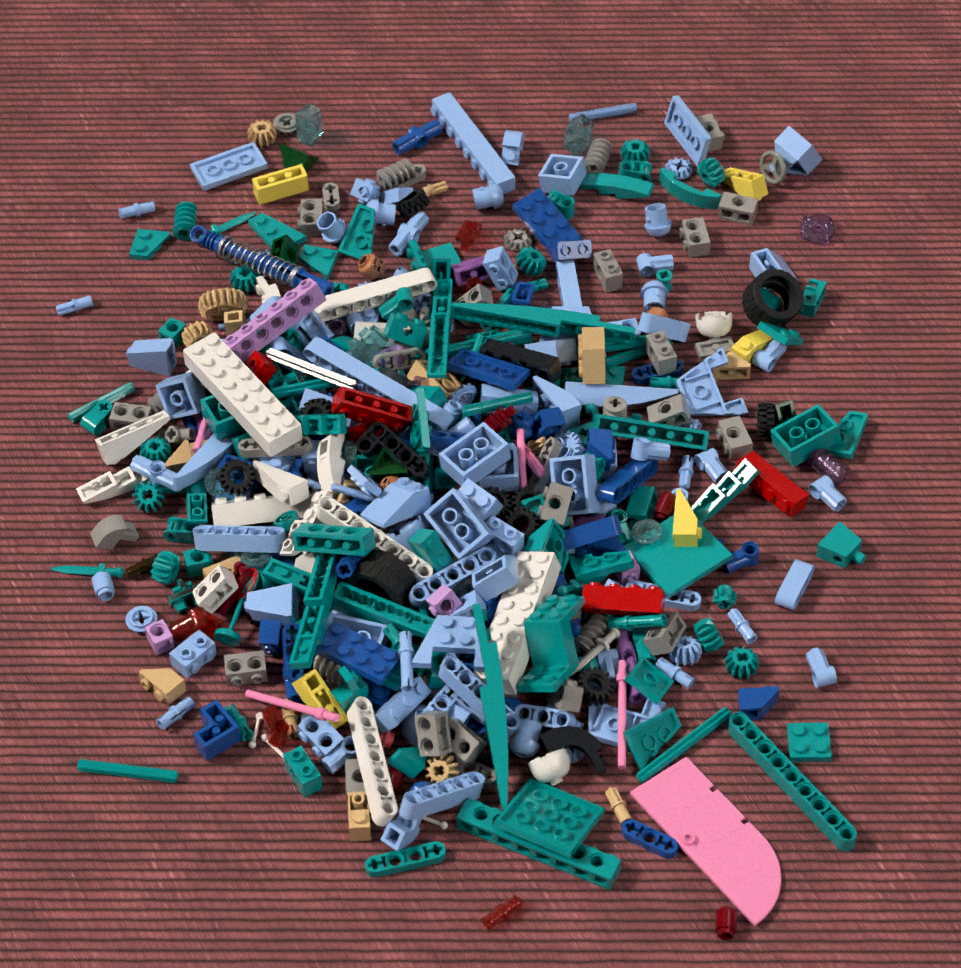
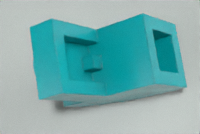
(351, 689)

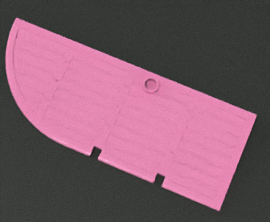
(714, 837)

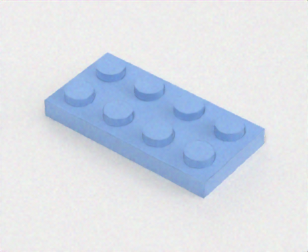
(687, 130)
(228, 166)

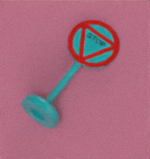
(228, 636)

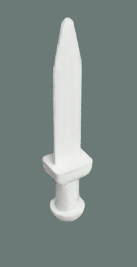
(601, 644)

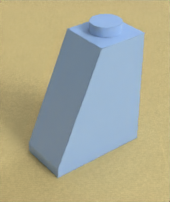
(153, 355)
(273, 604)

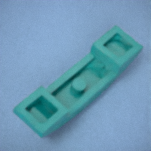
(706, 199)

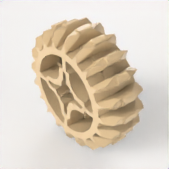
(216, 302)

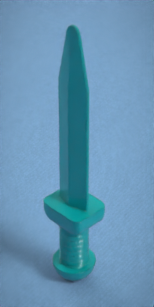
(236, 221)
(88, 570)
(575, 587)

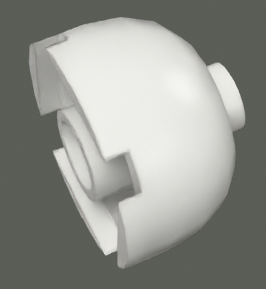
(714, 324)
(550, 767)

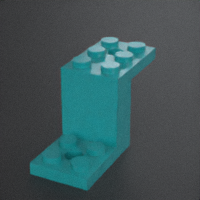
(551, 643)

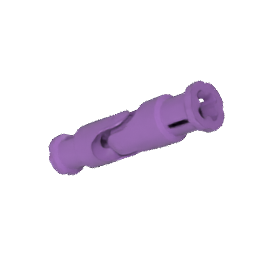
(626, 651)

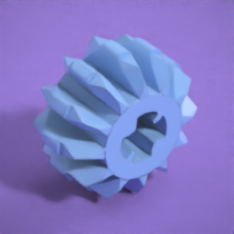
(686, 651)

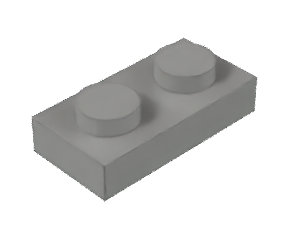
(709, 347)

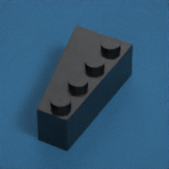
(539, 363)

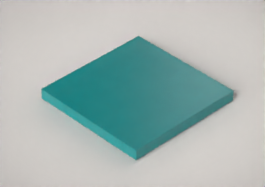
(678, 567)
(549, 817)

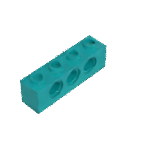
(334, 539)

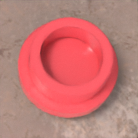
(387, 739)

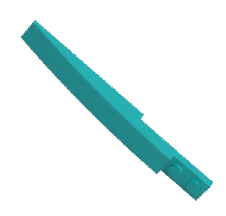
(539, 320)
(440, 329)
(354, 600)
(317, 609)
(493, 703)

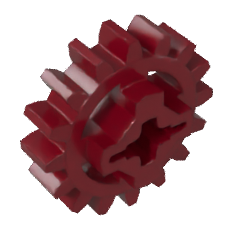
(500, 418)

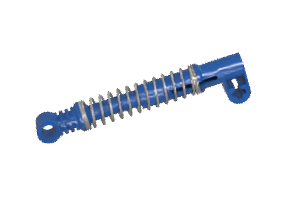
(224, 247)

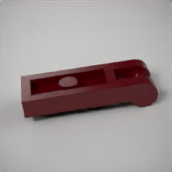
(242, 575)

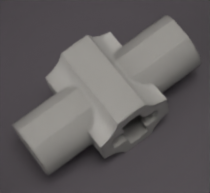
(177, 434)

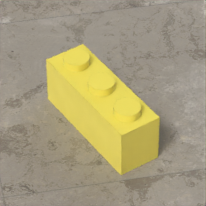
(280, 184)

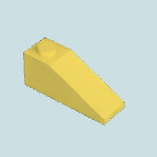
(746, 183)
(750, 344)
(685, 523)
(316, 694)

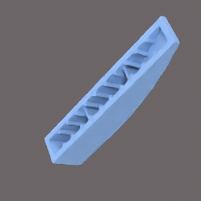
(632, 394)
(203, 461)

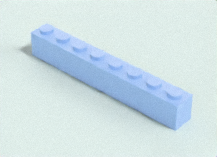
(472, 142)

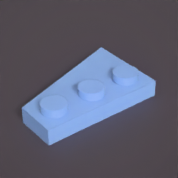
(365, 483)

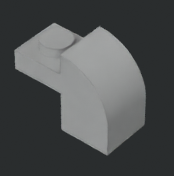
(111, 530)

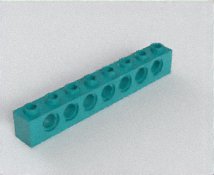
(583, 868)

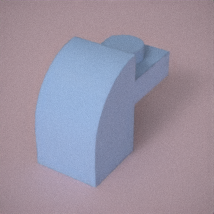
(512, 147)
(401, 832)

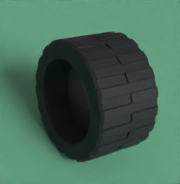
(785, 286)
(384, 576)

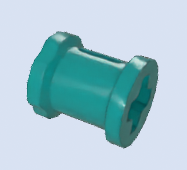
(661, 276)

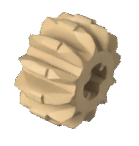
(262, 133)
(195, 332)
(434, 768)

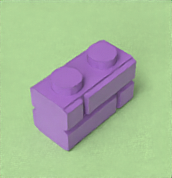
(471, 268)

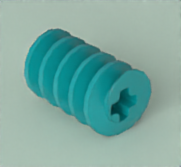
(184, 220)

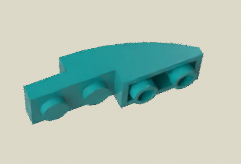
(196, 503)

